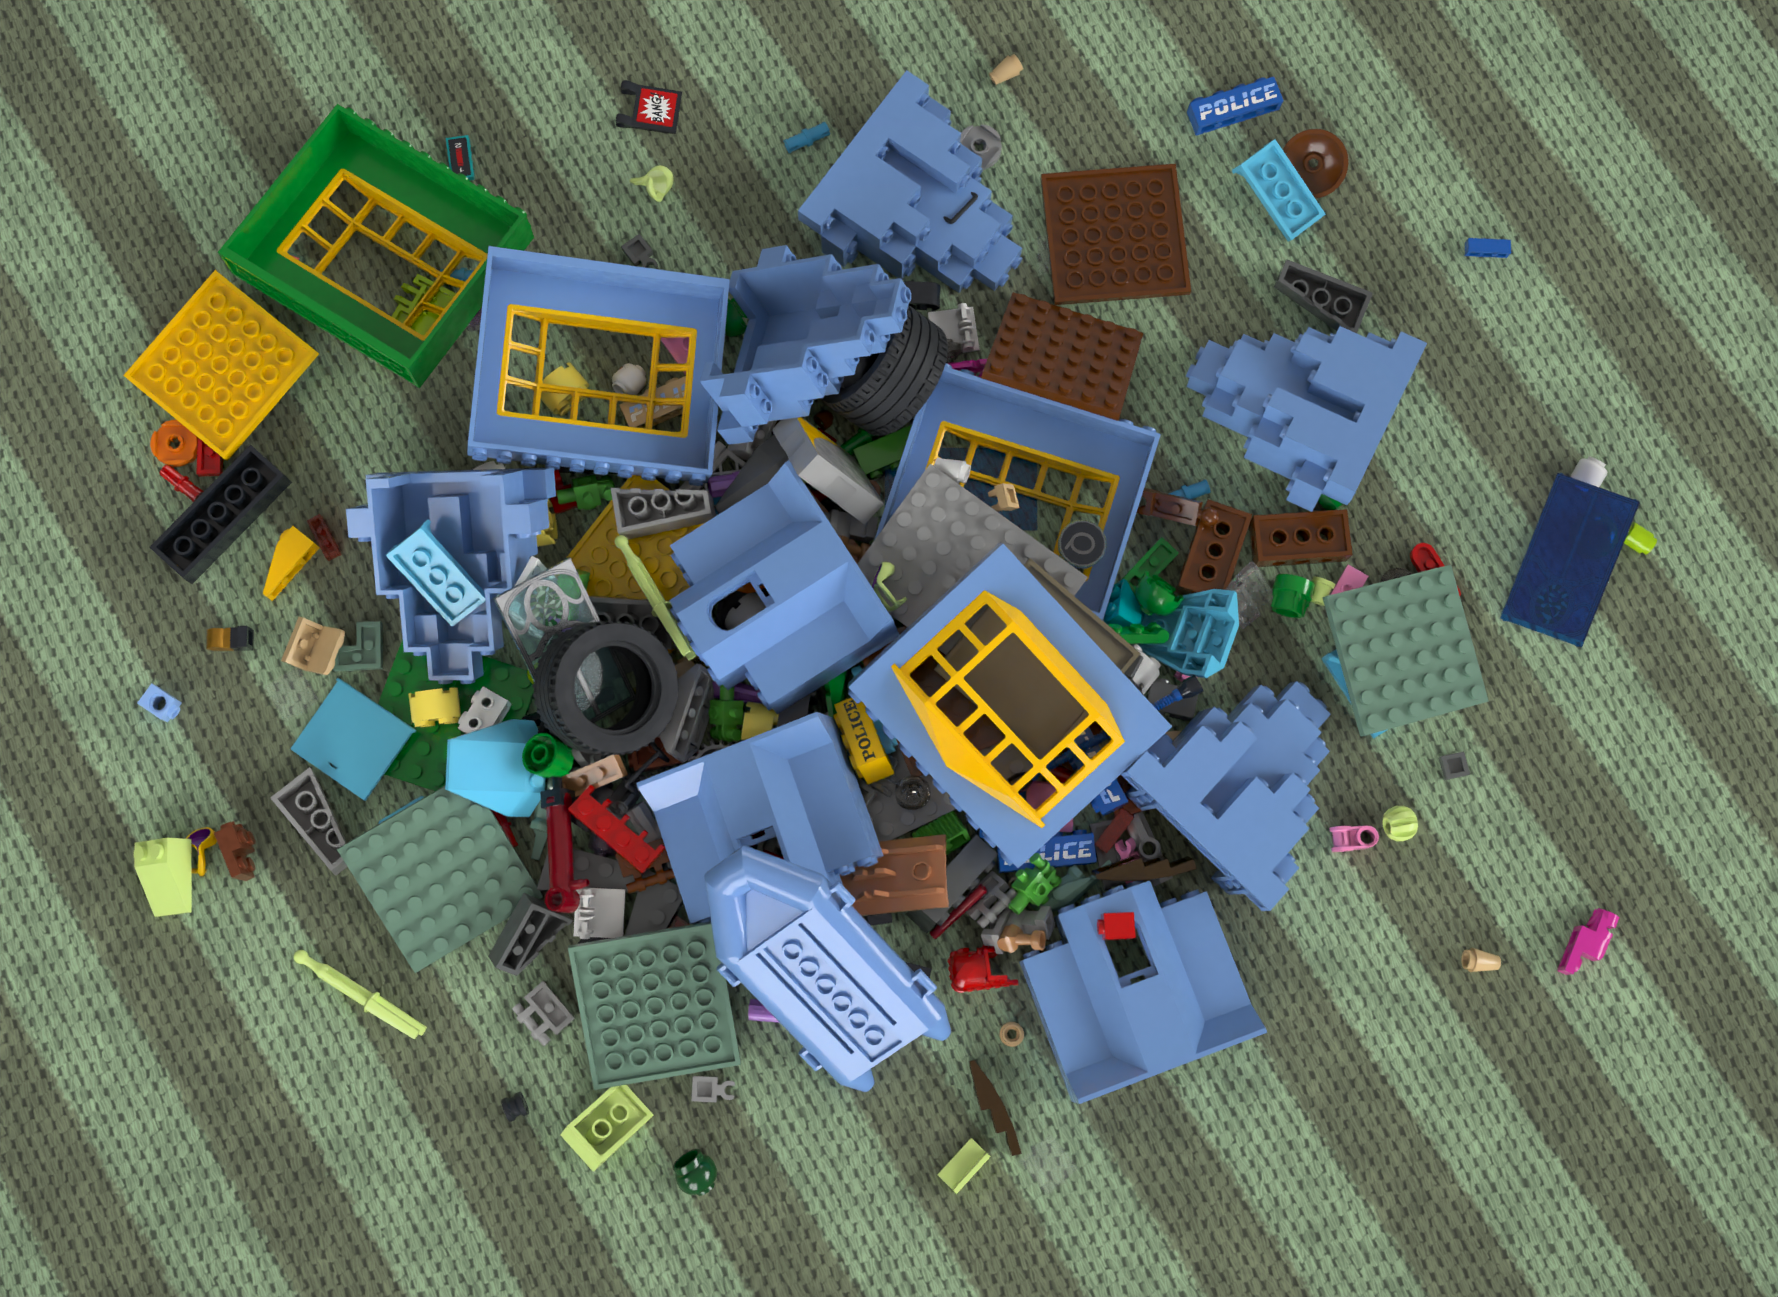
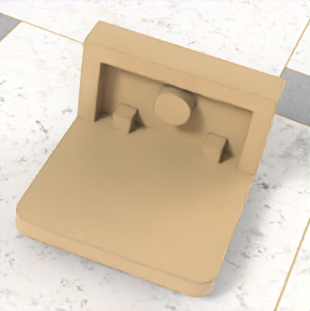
(313, 647)

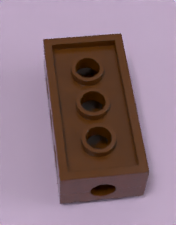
(1309, 526)
(1227, 546)

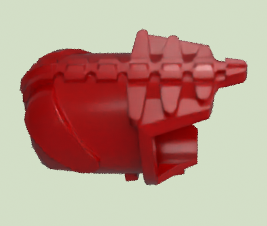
(974, 971)

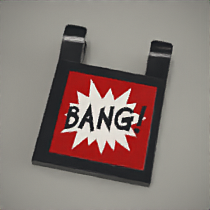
(653, 108)

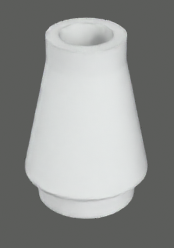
(955, 469)

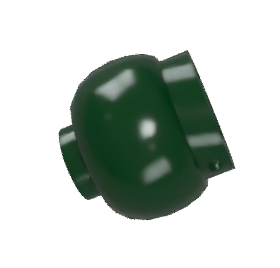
(695, 1172)

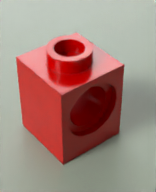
(1116, 926)

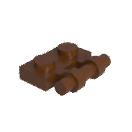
(641, 883)

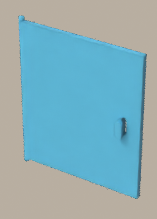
(354, 737)

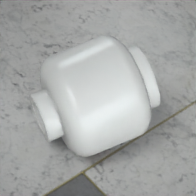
(629, 379)
(1590, 471)

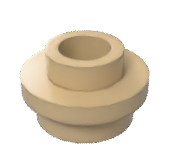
(1019, 1034)

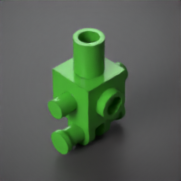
(587, 491)
(726, 715)
(1034, 884)

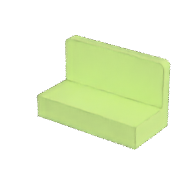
(963, 1165)

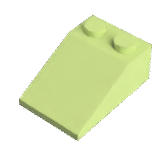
(165, 874)
(606, 1125)

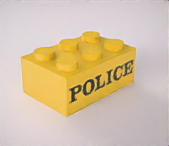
(862, 741)

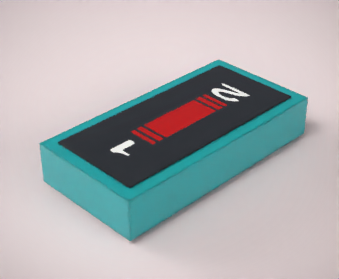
(460, 156)

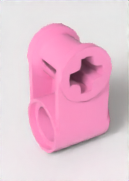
(1348, 838)

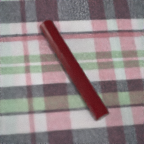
(959, 911)

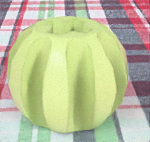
(1400, 823)

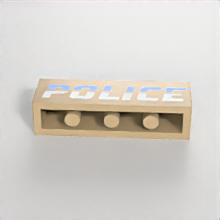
(636, 413)

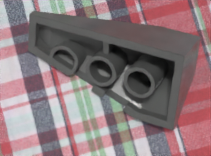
(755, 474)

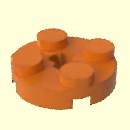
(165, 453)

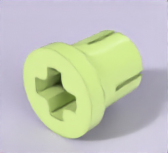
(1322, 589)

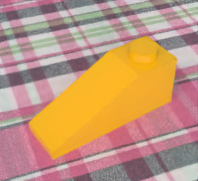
(288, 559)

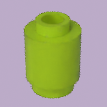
(1640, 539)

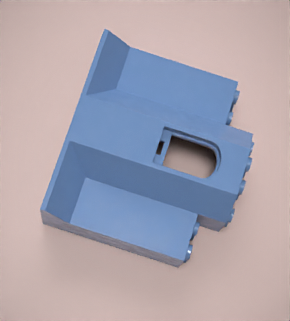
(819, 601)
(784, 782)
(1125, 1032)

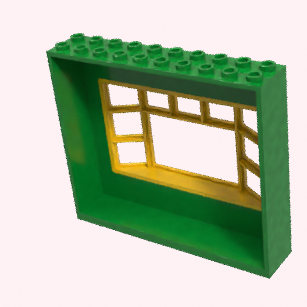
(404, 184)

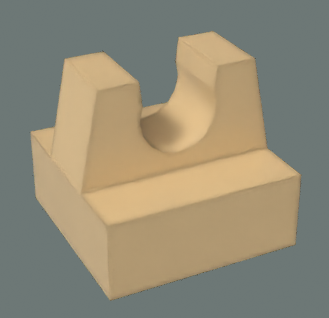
(1006, 497)

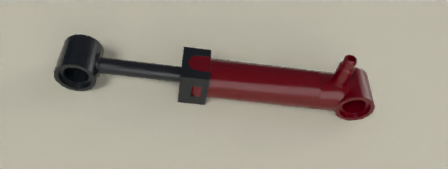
(562, 892)

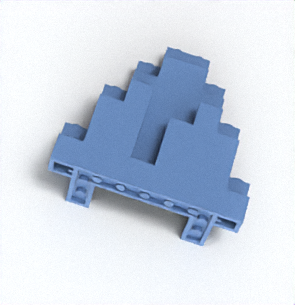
(897, 187)
(801, 336)
(1308, 403)
(485, 524)
(1240, 786)

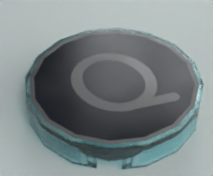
(1082, 544)

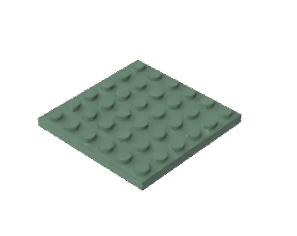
(1405, 650)
(438, 874)
(653, 1005)

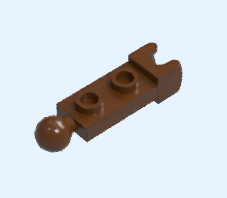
(1177, 508)

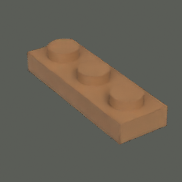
(595, 774)

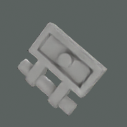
(995, 890)
(549, 1008)

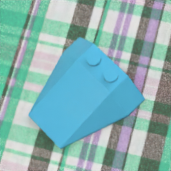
(1198, 632)
(490, 768)

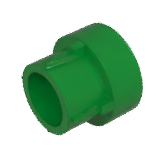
(1291, 595)
(547, 756)

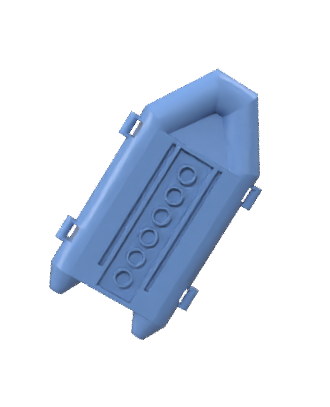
(817, 965)

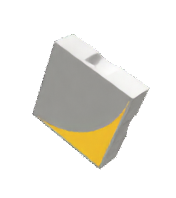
(828, 467)

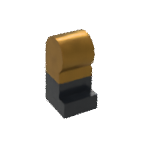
(230, 639)

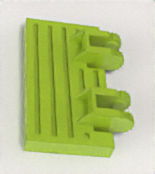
(426, 318)

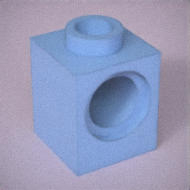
(152, 698)

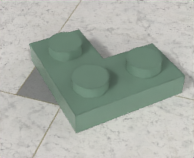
(367, 652)

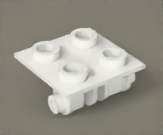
(958, 325)
(600, 913)

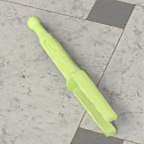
(660, 607)
(371, 1001)

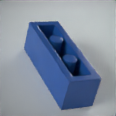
(1487, 247)

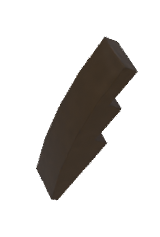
(1135, 869)
(989, 1099)

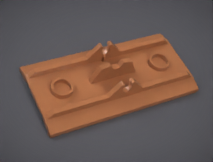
(904, 879)

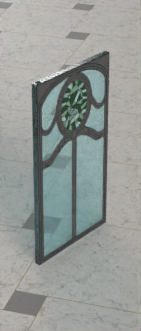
(545, 608)

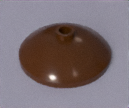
(1329, 153)

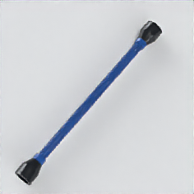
(1187, 689)

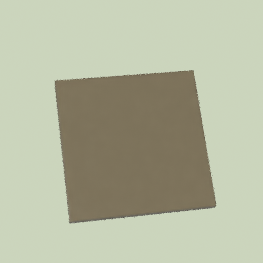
(1019, 684)

